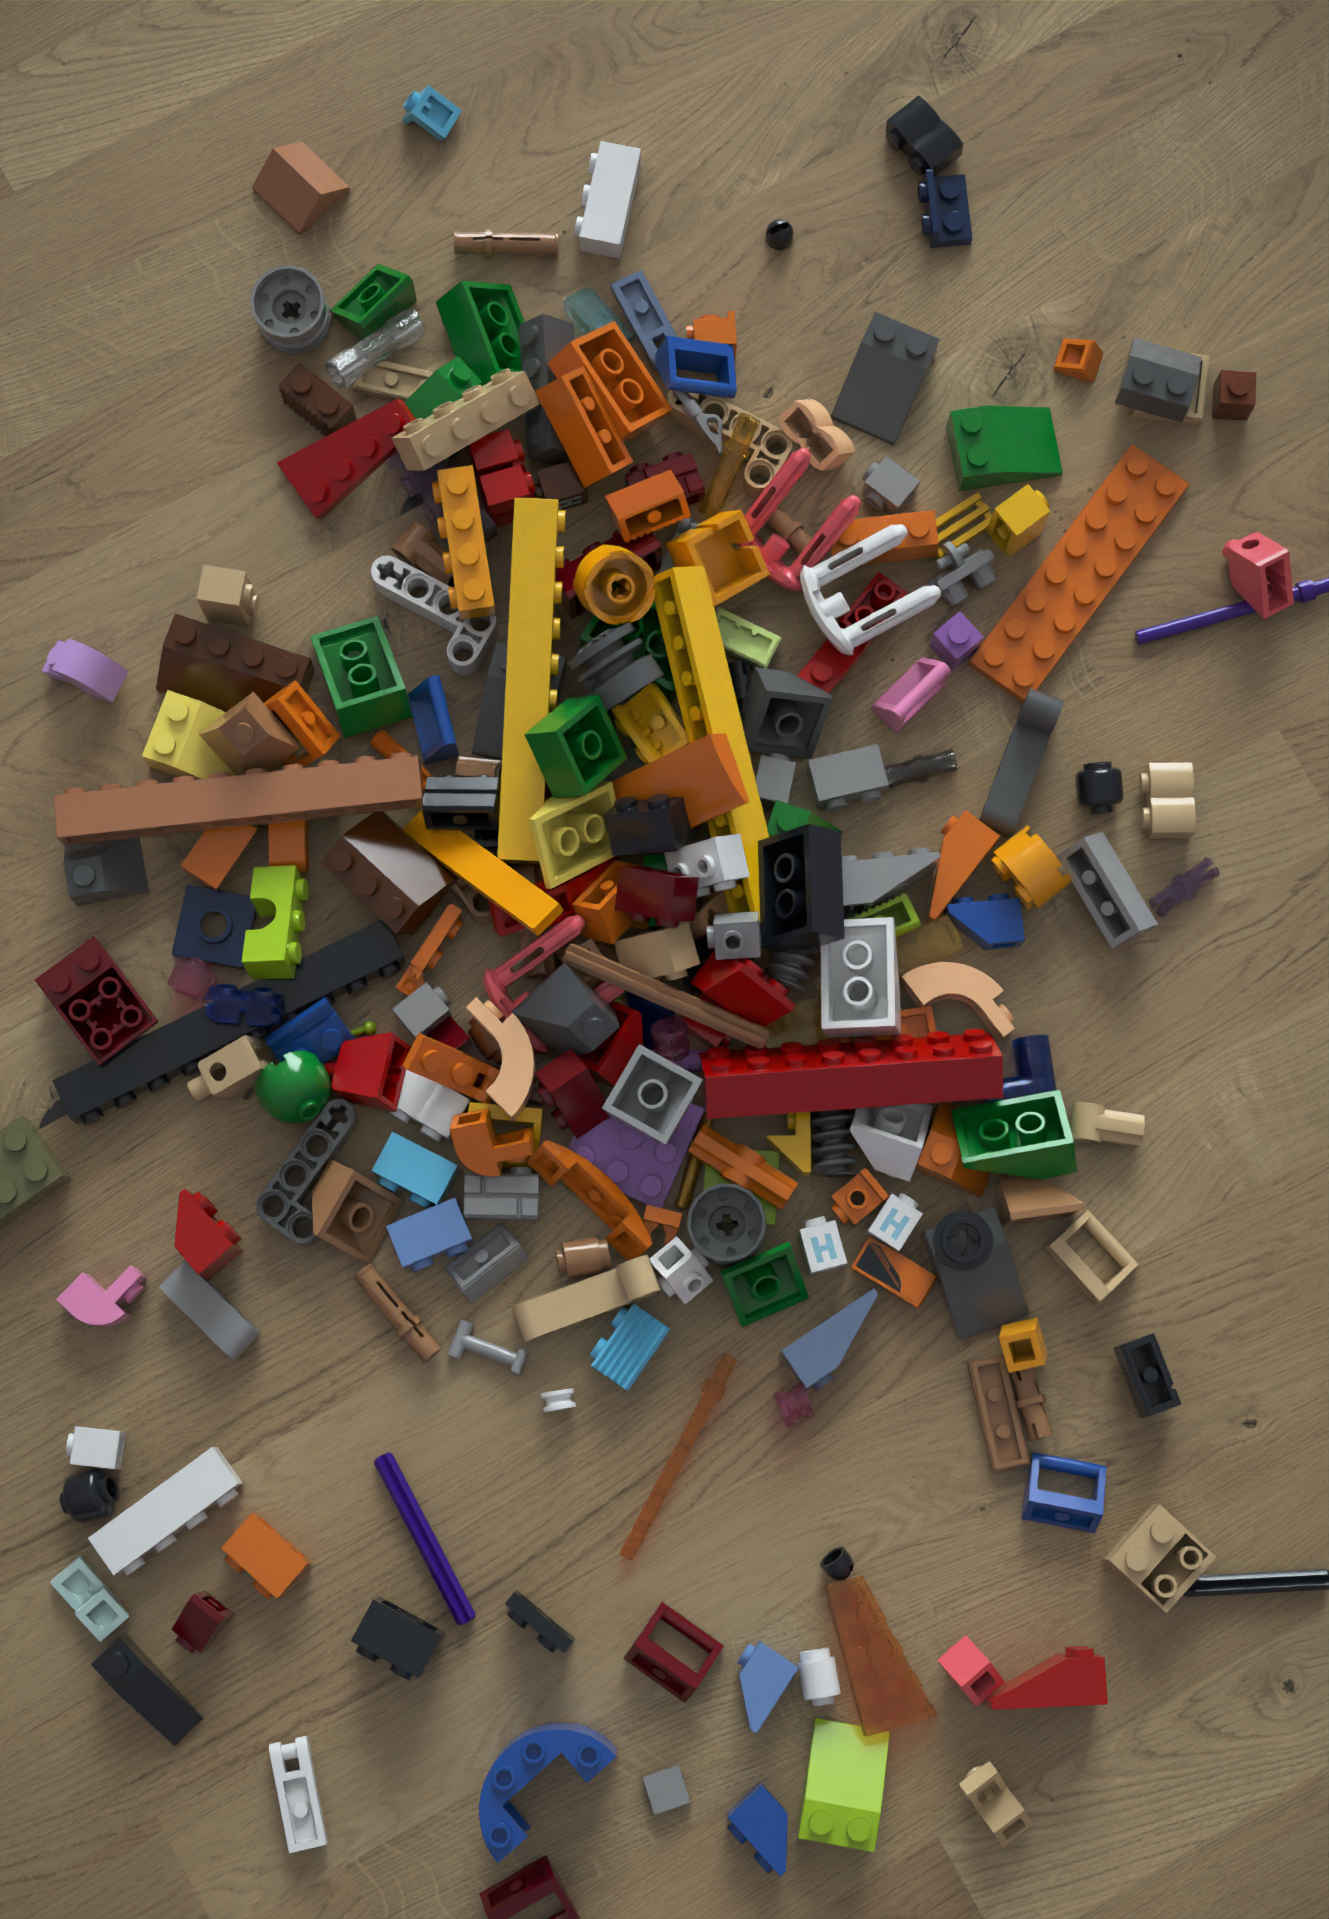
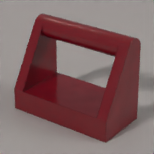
(664, 1667)
(525, 1889)

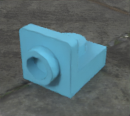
(431, 112)

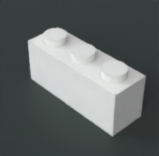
(608, 199)

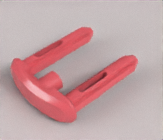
(776, 545)
(504, 975)

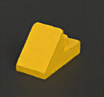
(795, 1148)

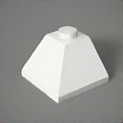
(892, 1136)

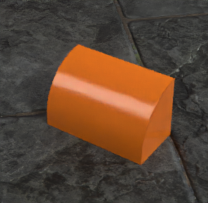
(216, 854)

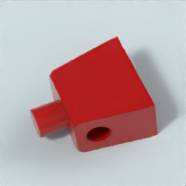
(370, 1071)

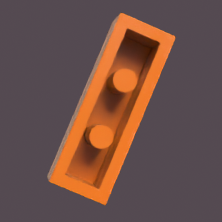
(584, 426)
(918, 544)

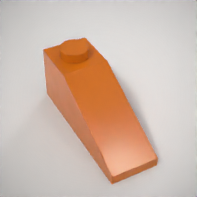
(961, 852)

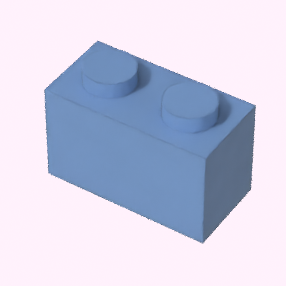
(430, 1235)

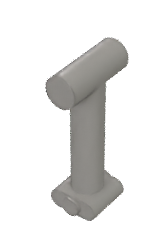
(463, 1340)

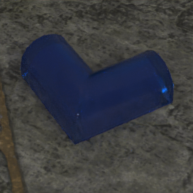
(1032, 1067)

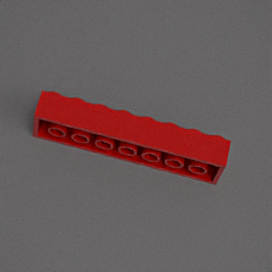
(851, 1074)

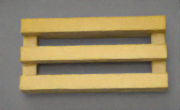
(982, 510)

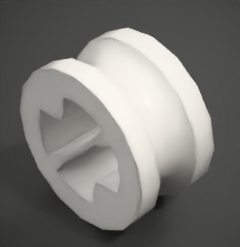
(558, 1400)

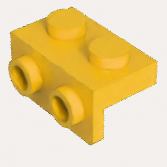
(651, 724)

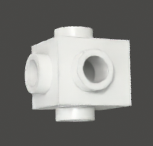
(686, 1276)

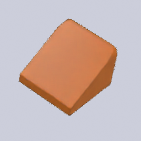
(1079, 359)

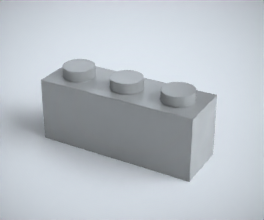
(1107, 890)

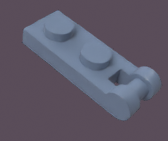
(642, 313)

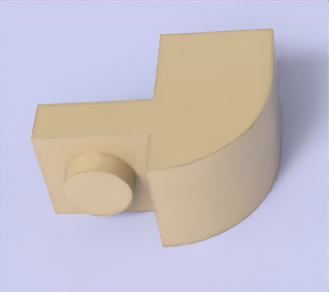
(995, 1803)

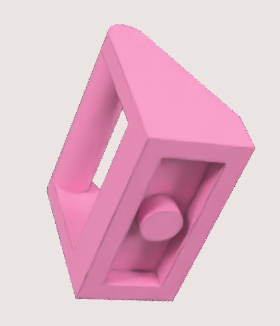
(911, 692)

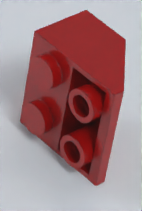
(743, 989)
(201, 1238)

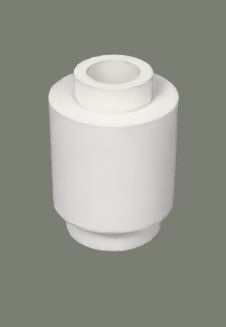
(818, 1676)

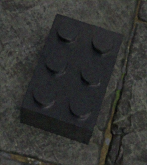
(801, 889)

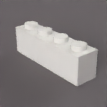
(165, 1511)

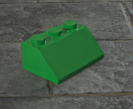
(483, 326)

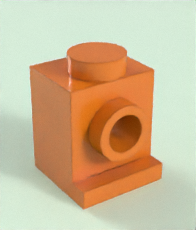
(714, 329)
(873, 1196)

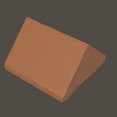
(298, 185)

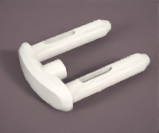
(828, 610)

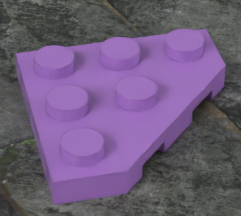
(636, 1162)

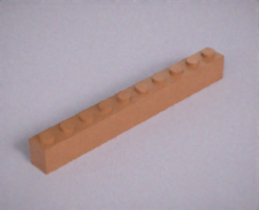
(238, 799)

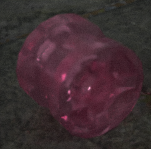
(670, 1038)
(794, 1405)

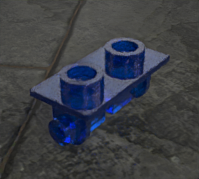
(258, 1004)

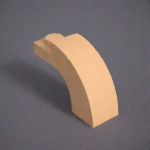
(962, 984)
(516, 1076)

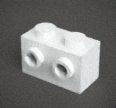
(714, 860)

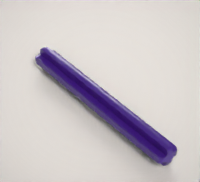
(424, 1538)

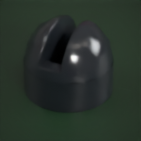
(781, 239)
(837, 1564)

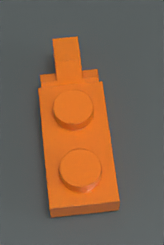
(429, 953)

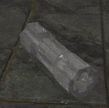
(394, 335)

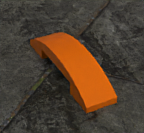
(597, 1192)

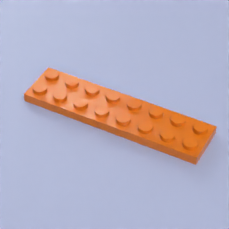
(1078, 574)

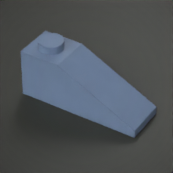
(824, 1347)

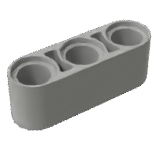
(210, 1310)

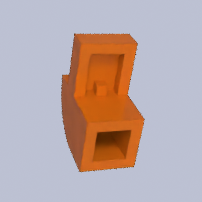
(485, 1150)

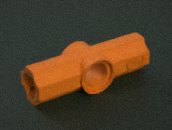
(742, 1167)

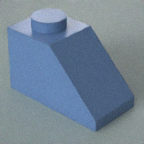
(762, 1681)

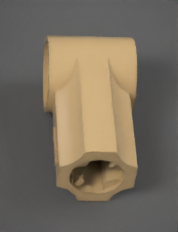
(1095, 1124)

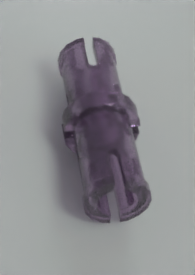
(1184, 887)

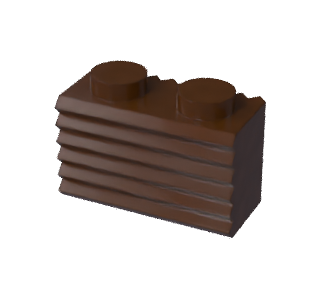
(316, 400)

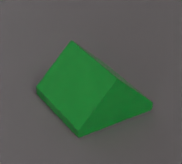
(375, 301)
(764, 1284)

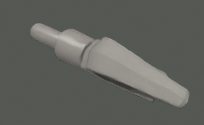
(702, 420)

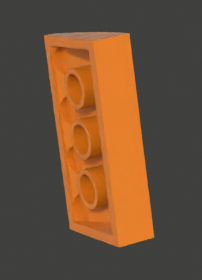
(698, 772)

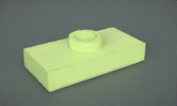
(746, 639)

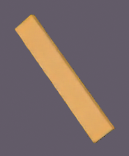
(487, 875)

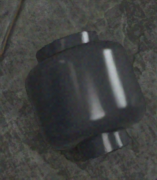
(1099, 786)
(89, 1495)

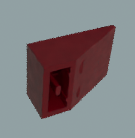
(96, 1000)

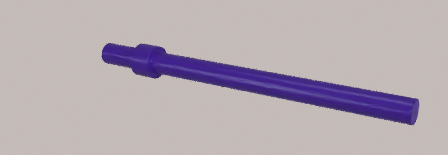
(1302, 592)

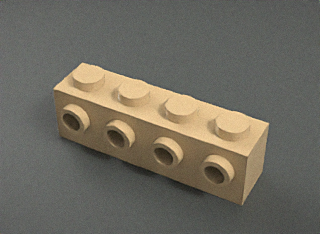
(465, 420)

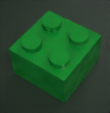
(576, 746)

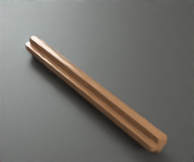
(666, 996)

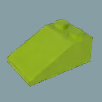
(843, 1786)

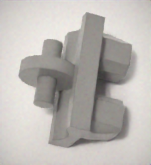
(975, 565)

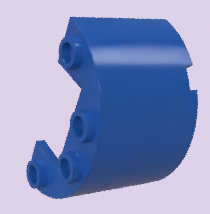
(520, 1762)

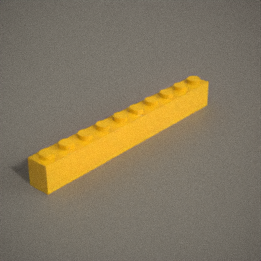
(529, 668)
(710, 706)

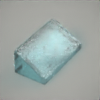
(591, 312)

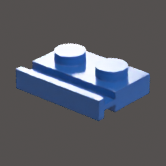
(313, 1030)

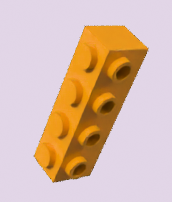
(466, 542)

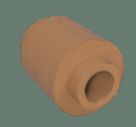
(583, 1257)

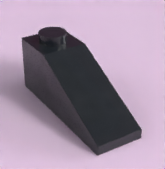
(146, 1689)

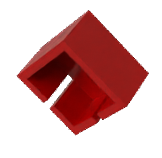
(500, 474)

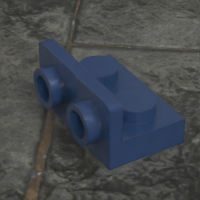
(946, 210)

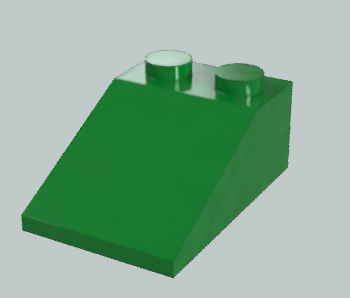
(1002, 445)
(361, 676)
(1017, 1136)

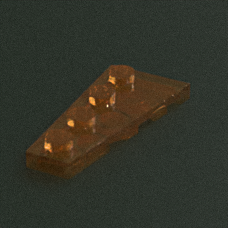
(878, 1672)

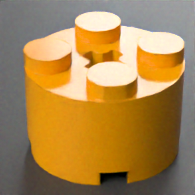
(596, 576)
(1030, 868)

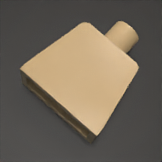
(241, 1063)

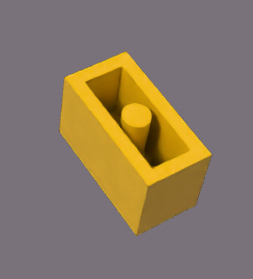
(1018, 520)

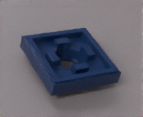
(222, 950)

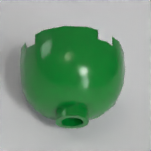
(294, 1088)

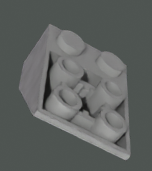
(882, 877)

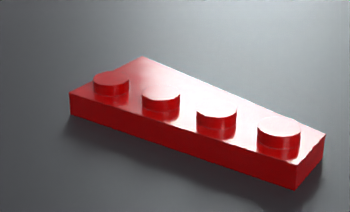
(344, 459)

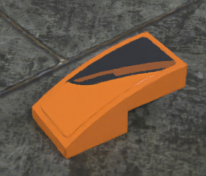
(894, 1272)

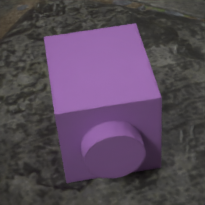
(956, 641)

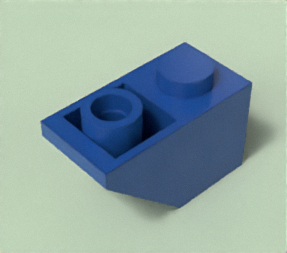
(990, 922)
(764, 1824)

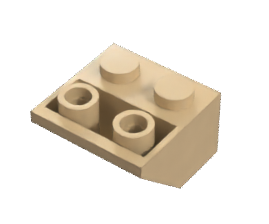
(1159, 1557)

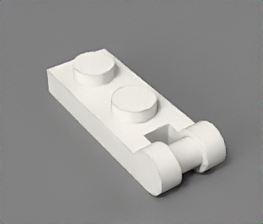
(298, 1796)

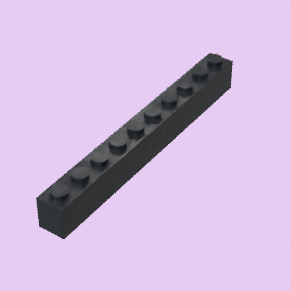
(188, 1040)

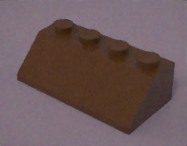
(226, 666)

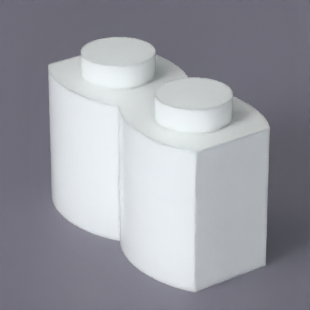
(429, 1105)

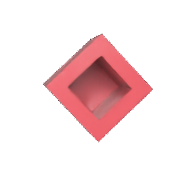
(971, 1670)

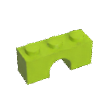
(276, 948)

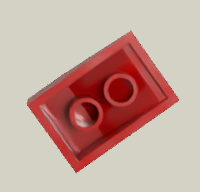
(1059, 1681)

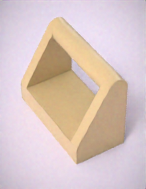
(1078, 1270)

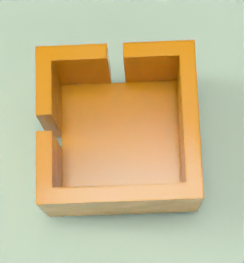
(711, 546)

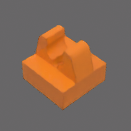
(662, 1217)

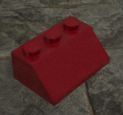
(647, 548)

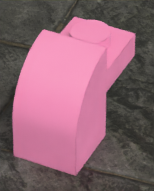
(98, 1306)

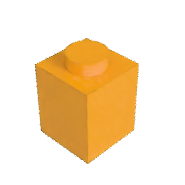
(1023, 1345)

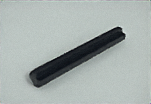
(1259, 1582)

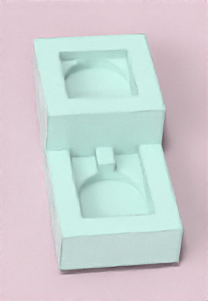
(90, 1598)

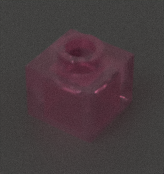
(192, 978)

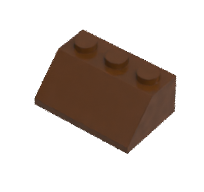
(389, 872)

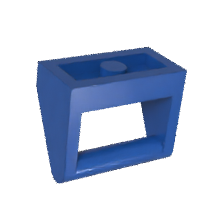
(697, 357)
(433, 721)
(1061, 1508)

